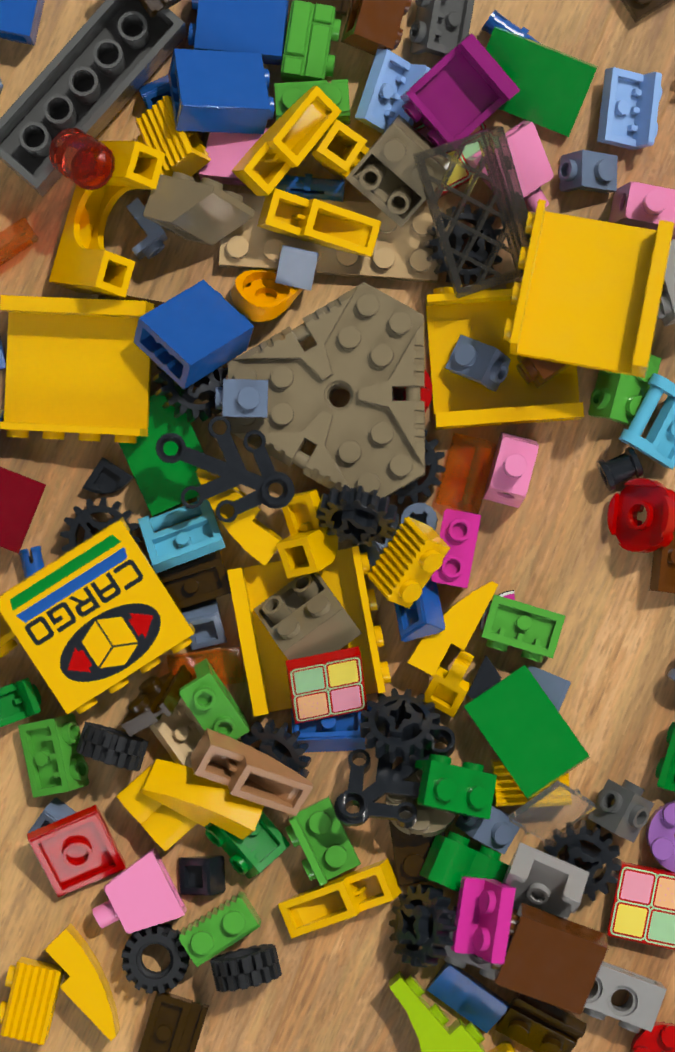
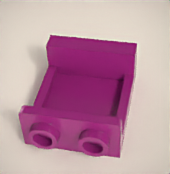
(458, 92)

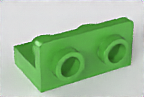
(522, 627)
(213, 703)
(52, 755)
(323, 841)

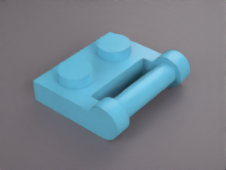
(661, 438)
(184, 540)

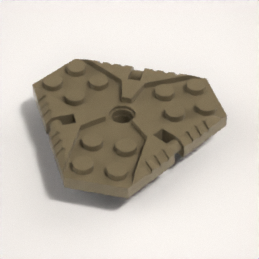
(362, 346)

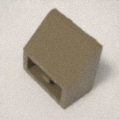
(389, 171)
(196, 209)
(307, 618)

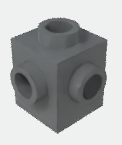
(621, 809)

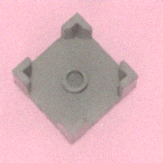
(545, 881)

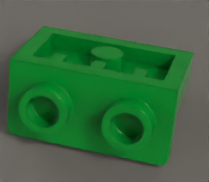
(255, 851)

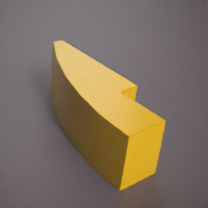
(286, 142)
(319, 223)
(245, 529)
(460, 625)
(200, 798)
(340, 898)
(86, 980)

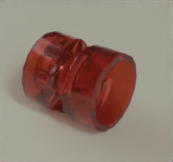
(82, 158)

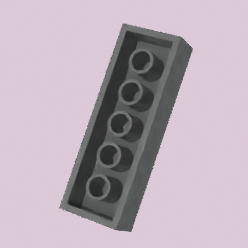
(86, 84)

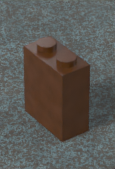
(551, 958)

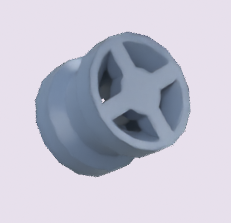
(422, 509)

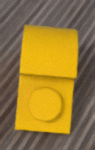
(340, 149)
(308, 546)

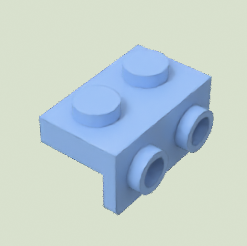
(386, 82)
(629, 108)

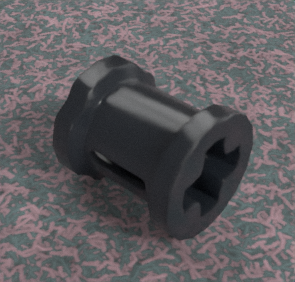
(620, 468)

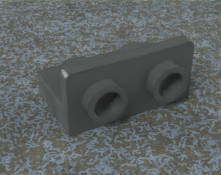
(440, 25)

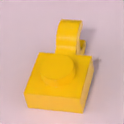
(447, 687)

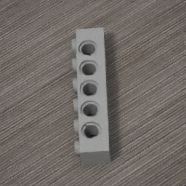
(637, 1013)

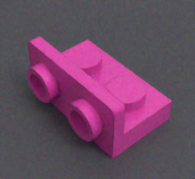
(460, 533)
(483, 918)

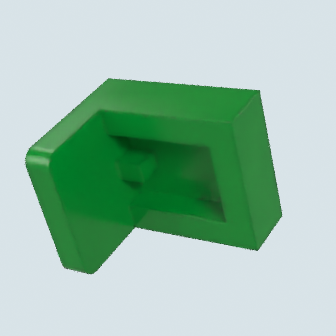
(18, 701)

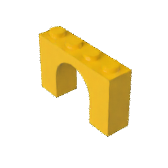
(81, 255)

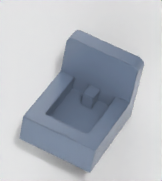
(588, 172)
(155, 234)
(479, 362)
(242, 398)
(494, 833)

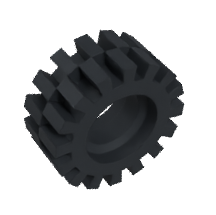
(112, 746)
(245, 967)
(148, 979)

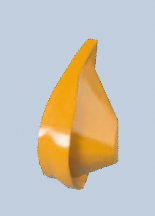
(260, 297)

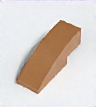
(249, 773)

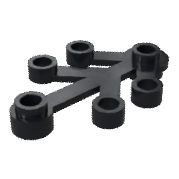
(231, 472)
(387, 782)

